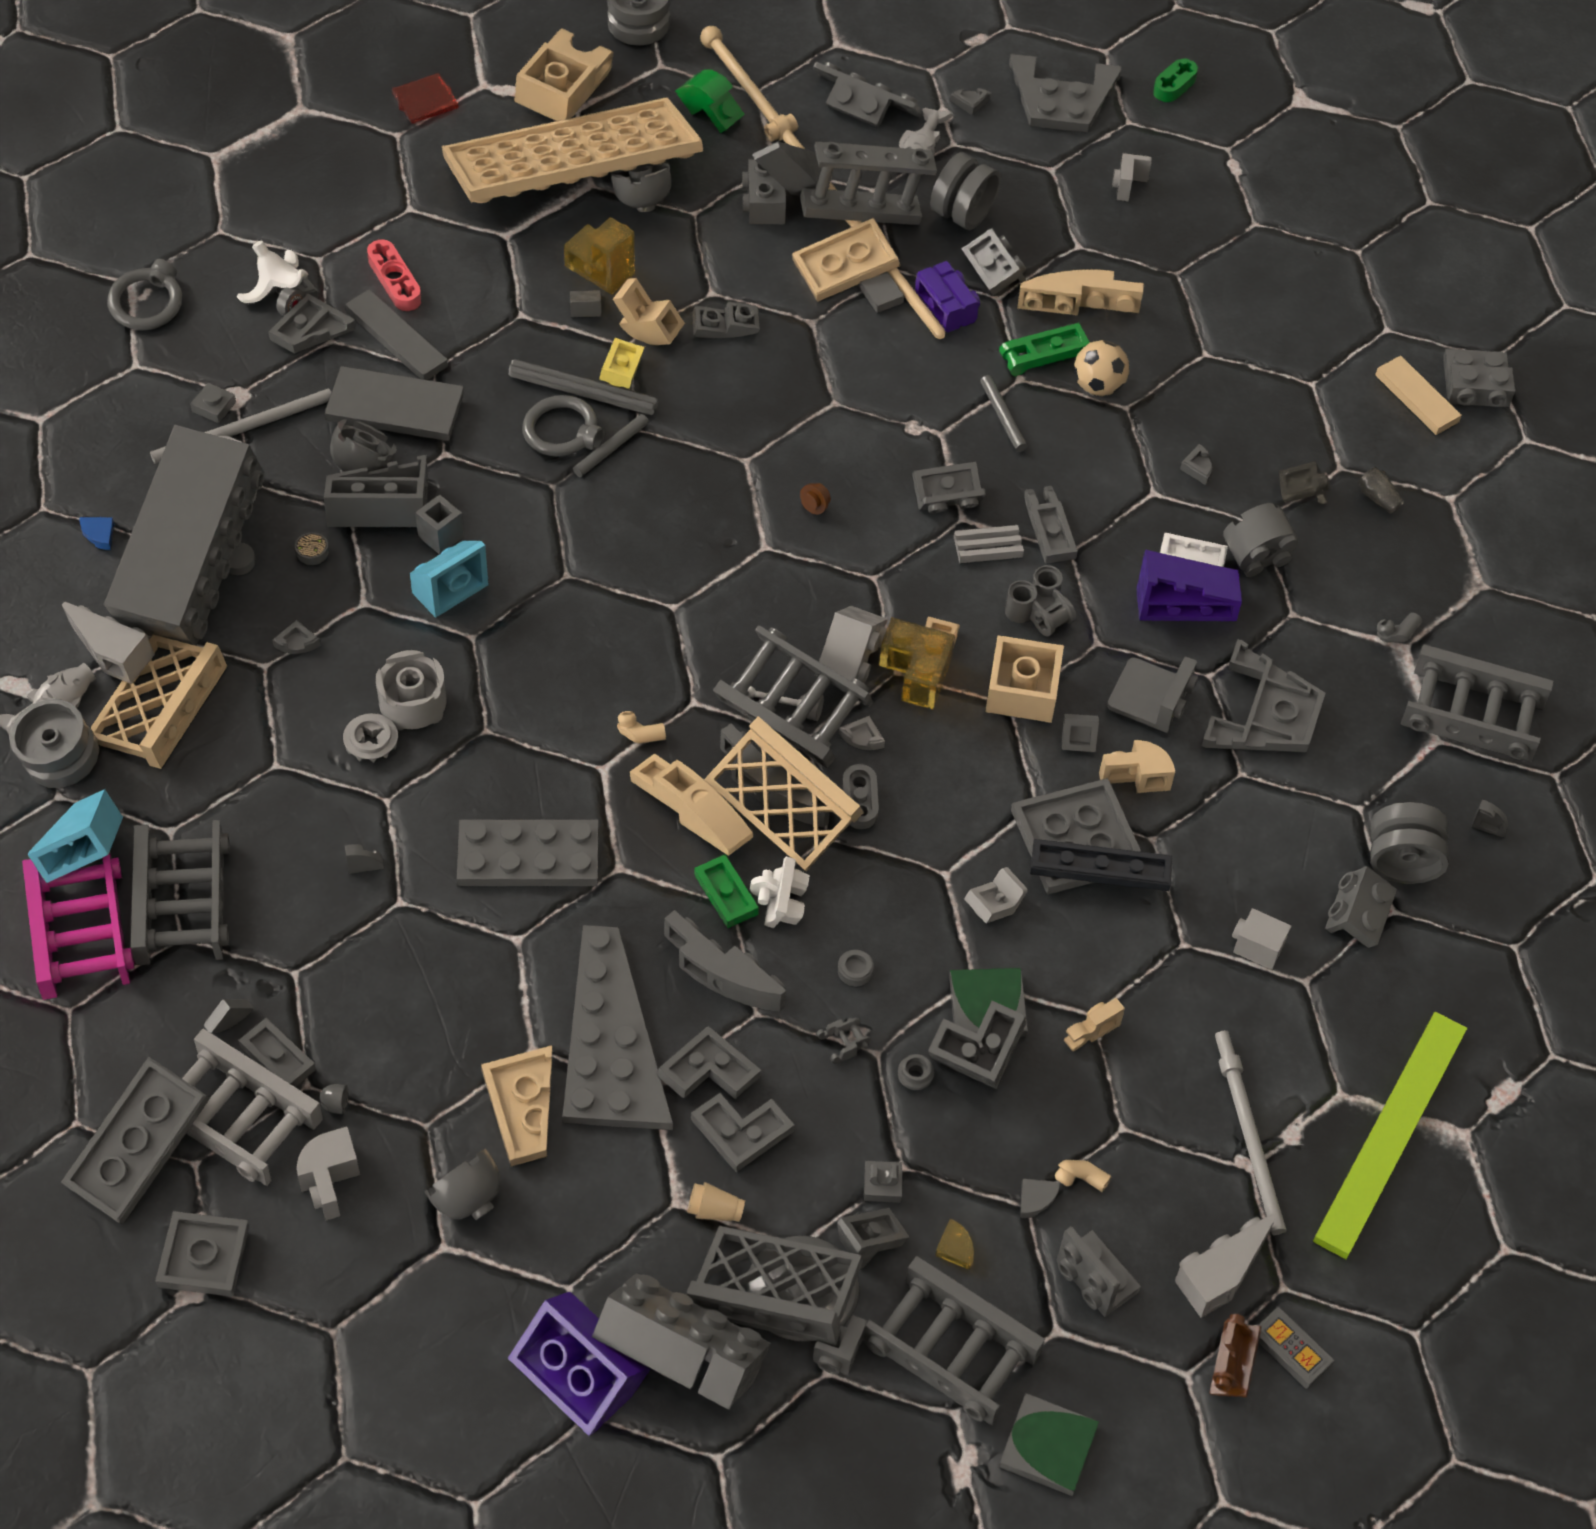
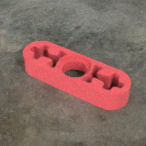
(394, 286)

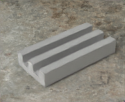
(987, 540)

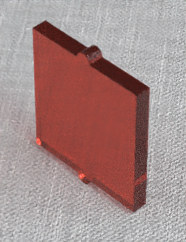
(425, 98)

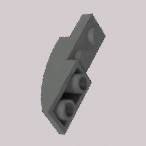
(776, 776)
(729, 974)

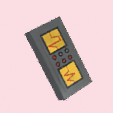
(1293, 1348)

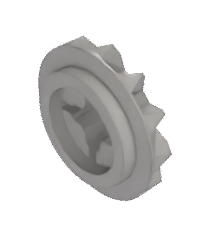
(374, 726)

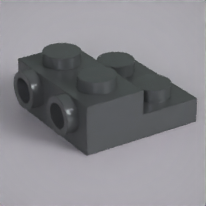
(1478, 378)

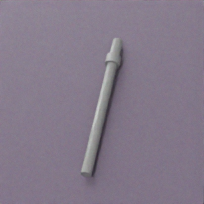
(262, 418)
(1232, 1068)

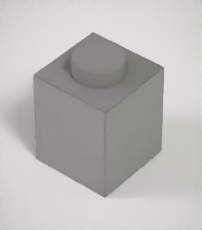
(1260, 938)

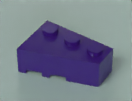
(1186, 590)

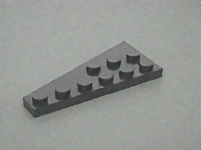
(610, 1053)

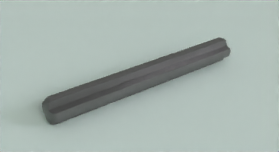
(583, 387)

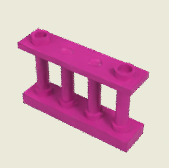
(46, 942)

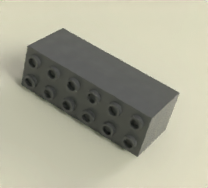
(185, 536)

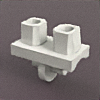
(775, 889)

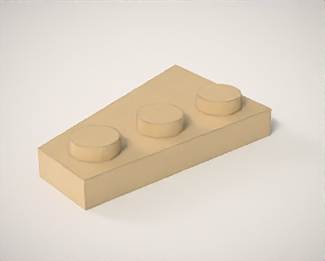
(521, 1102)

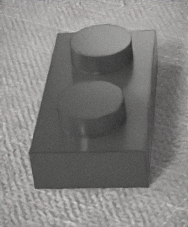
(277, 1053)

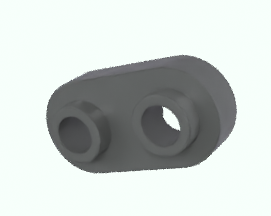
(864, 796)

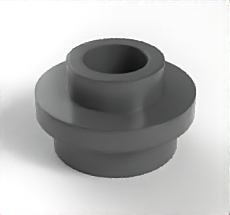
(915, 1063)

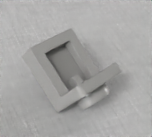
(1131, 168)
(998, 897)

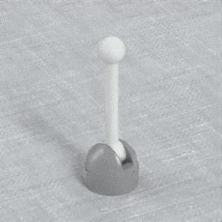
(813, 715)

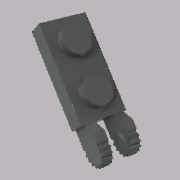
(1051, 526)

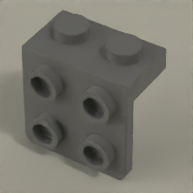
(1153, 693)

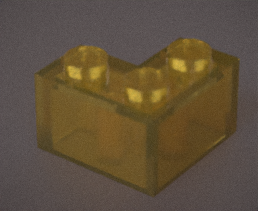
(602, 254)
(920, 654)

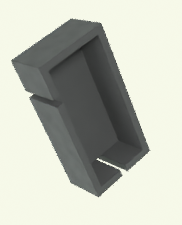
(678, 1335)

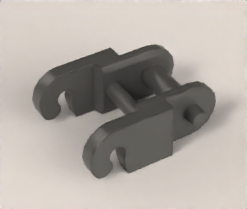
(839, 1028)

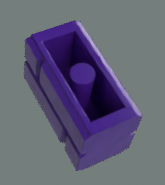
(947, 296)

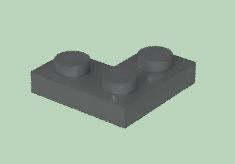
(709, 1057)
(738, 1138)

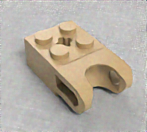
(561, 77)

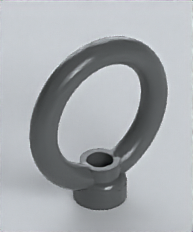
(161, 275)
(588, 435)

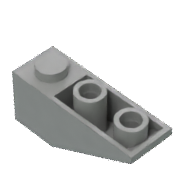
(115, 647)
(1216, 1274)

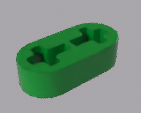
(1180, 83)

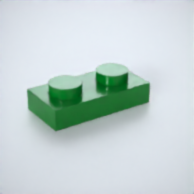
(726, 891)

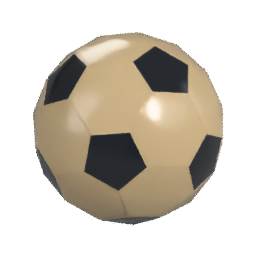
(1101, 368)

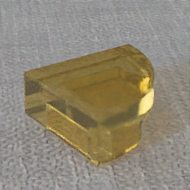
(956, 1245)

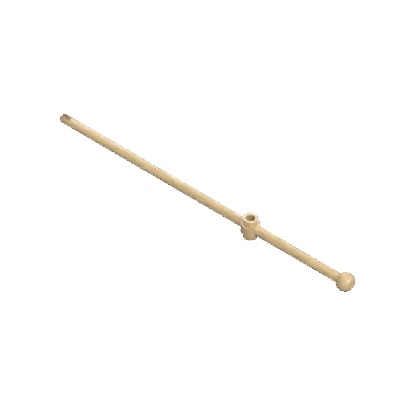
(782, 128)

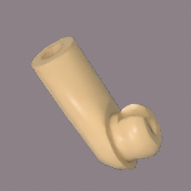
(637, 732)
(1084, 1170)

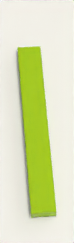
(1389, 1136)

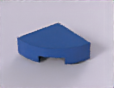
(98, 531)

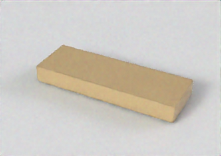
(1418, 395)

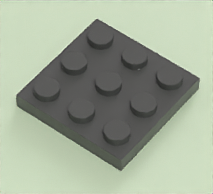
(1078, 816)

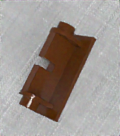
(1235, 1358)

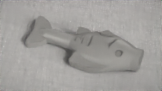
(925, 137)
(63, 685)

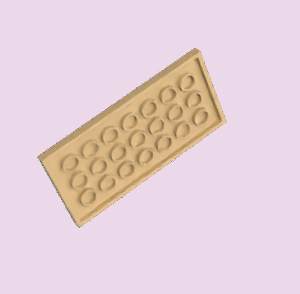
(571, 150)

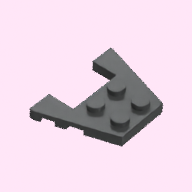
(1062, 103)
(1281, 712)

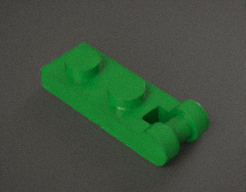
(1043, 348)

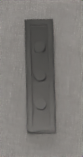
(396, 335)

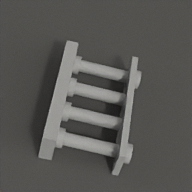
(268, 1090)

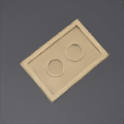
(845, 259)

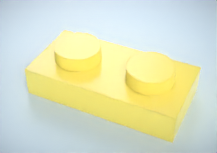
(621, 363)

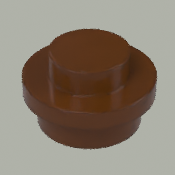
(815, 498)

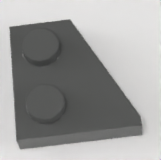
(310, 324)

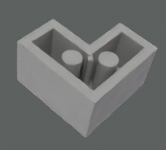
(851, 641)

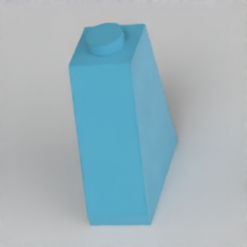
(77, 837)

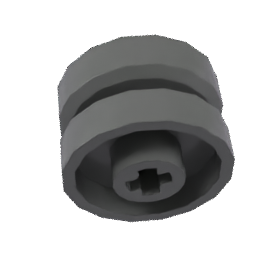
(638, 20)
(965, 191)
(54, 743)
(1409, 843)

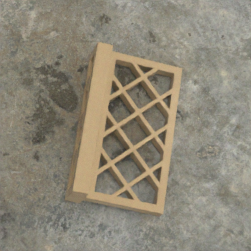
(179, 705)
(804, 772)

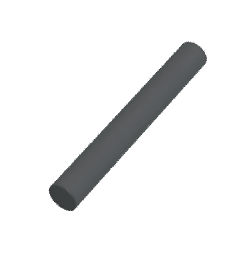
(1003, 413)
(610, 445)

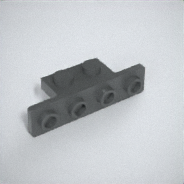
(860, 99)

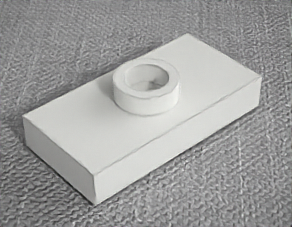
(1194, 549)

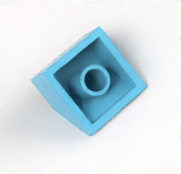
(450, 576)

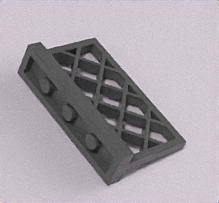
(770, 1313)

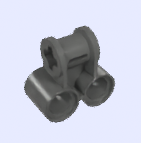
(1040, 601)

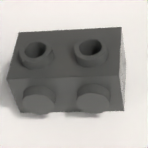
(765, 196)

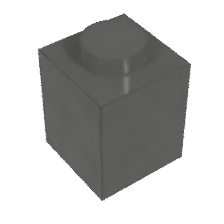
(439, 524)

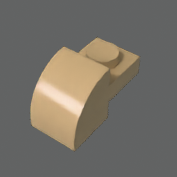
(1146, 766)

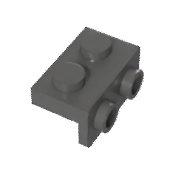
(948, 487)
(1361, 906)

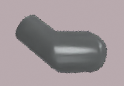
(1390, 632)

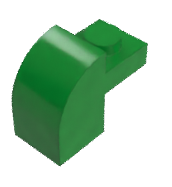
(711, 92)

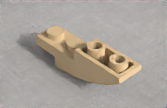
(1068, 290)
(696, 801)

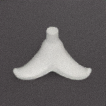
(273, 272)

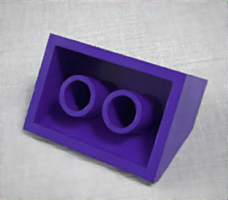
(574, 1368)

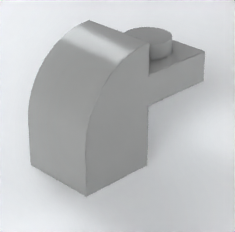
(323, 1162)

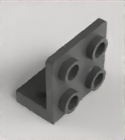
(1095, 1271)

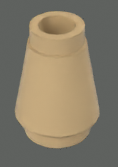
(714, 1204)

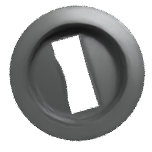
(335, 1098)

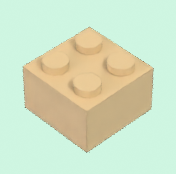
(1024, 679)

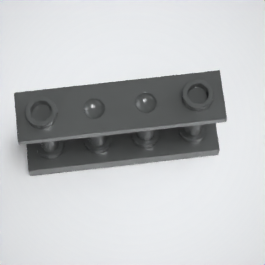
(867, 205)
(1485, 678)
(791, 728)
(148, 878)
(955, 1303)

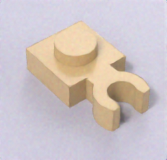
(1100, 1020)

